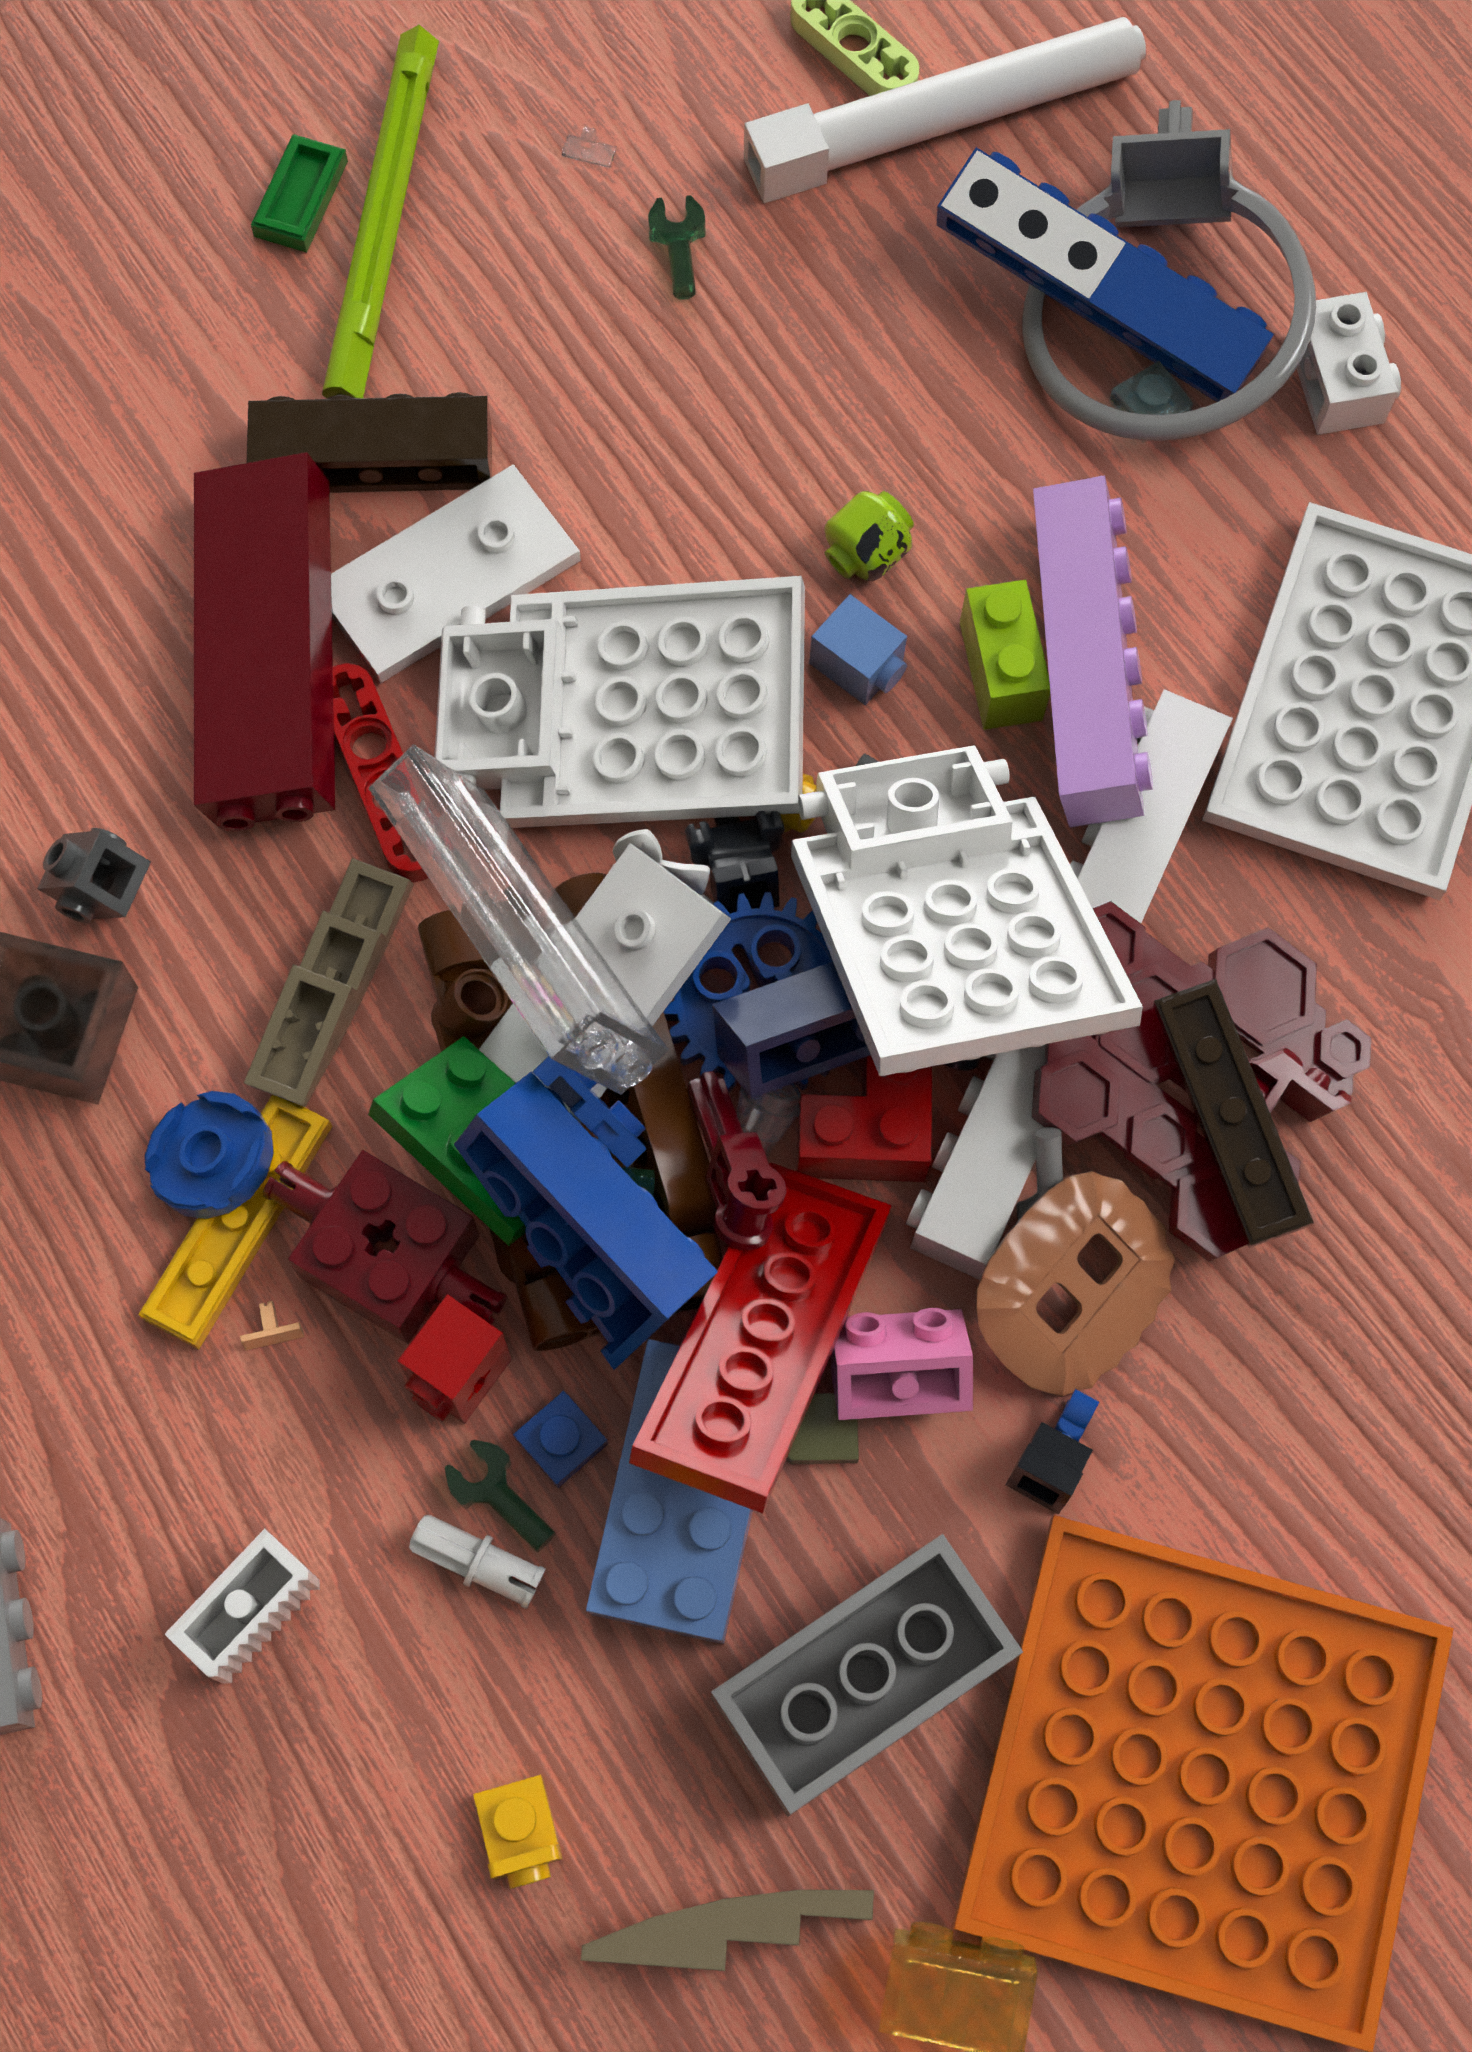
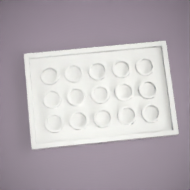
(1359, 707)

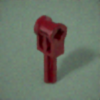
(739, 1172)

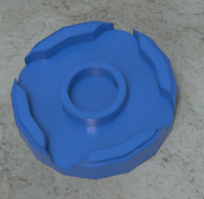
(209, 1155)

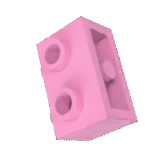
(902, 1364)

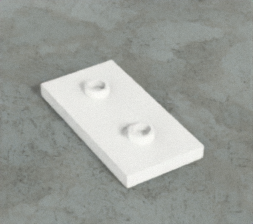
(464, 554)
(650, 936)

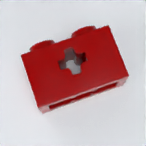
(453, 1361)

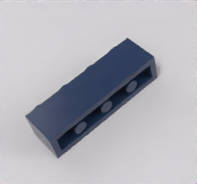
(788, 1031)

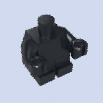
(739, 857)

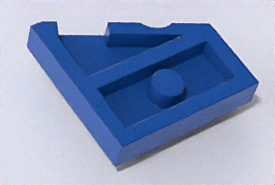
(612, 1126)

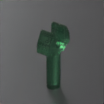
(678, 239)
(499, 1495)

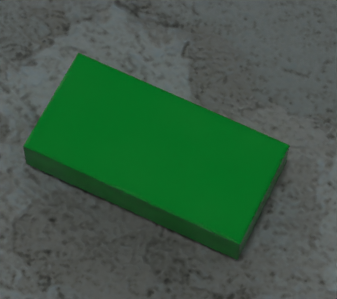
(299, 193)

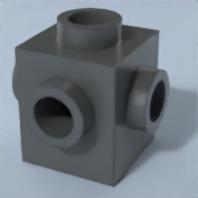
(92, 875)

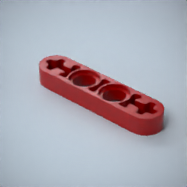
(367, 771)

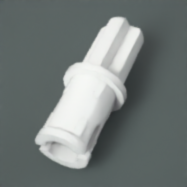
(476, 1559)

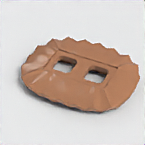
(1045, 1252)

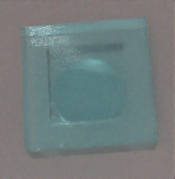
(1151, 393)

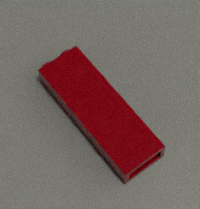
(263, 643)

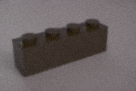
(379, 441)

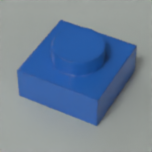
(560, 1439)

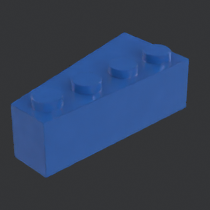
(583, 1216)

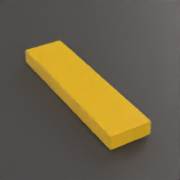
(223, 1246)

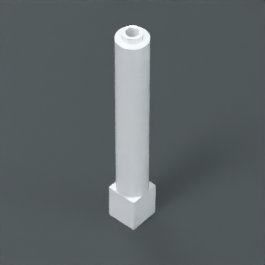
(798, 148)

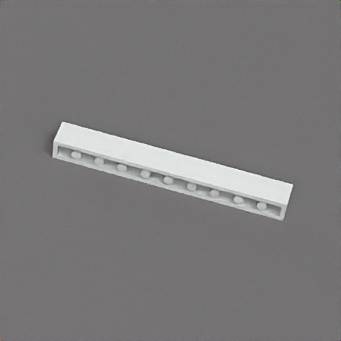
(1125, 864)

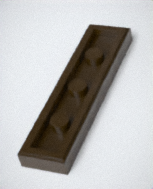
(1232, 1113)

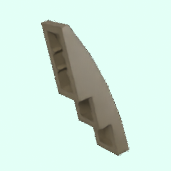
(329, 983)
(700, 1933)

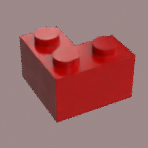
(869, 1135)

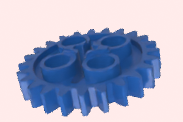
(751, 931)

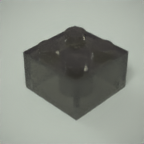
(60, 1017)

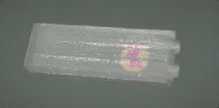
(518, 922)

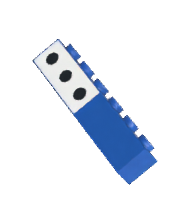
(1102, 275)

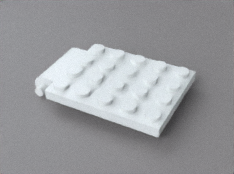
(630, 702)
(954, 914)

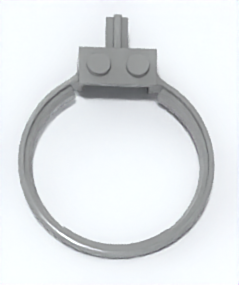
(1170, 182)

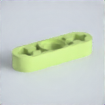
(861, 65)

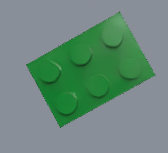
(432, 1111)

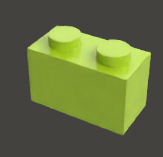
(1005, 654)

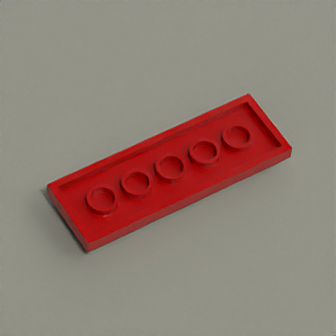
(761, 1345)

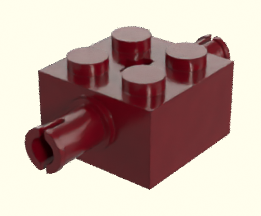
(371, 1207)

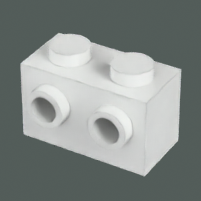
(1347, 366)

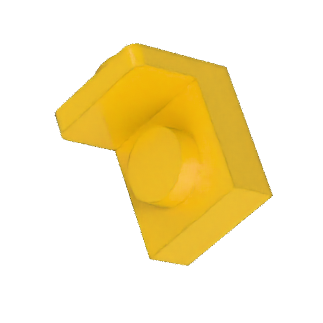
(518, 1831)

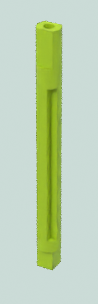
(381, 215)

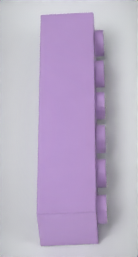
(1088, 652)

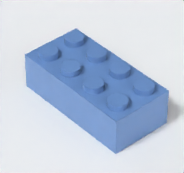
(666, 1547)

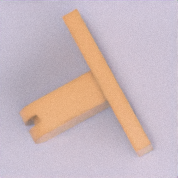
(271, 1331)

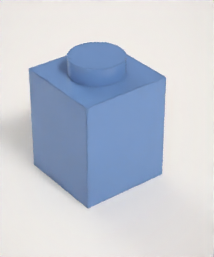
(859, 650)

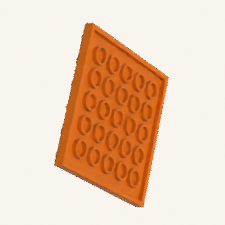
(1207, 1782)

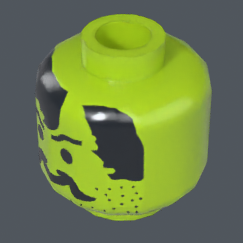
(868, 535)

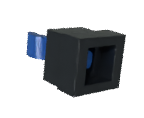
(1055, 1457)

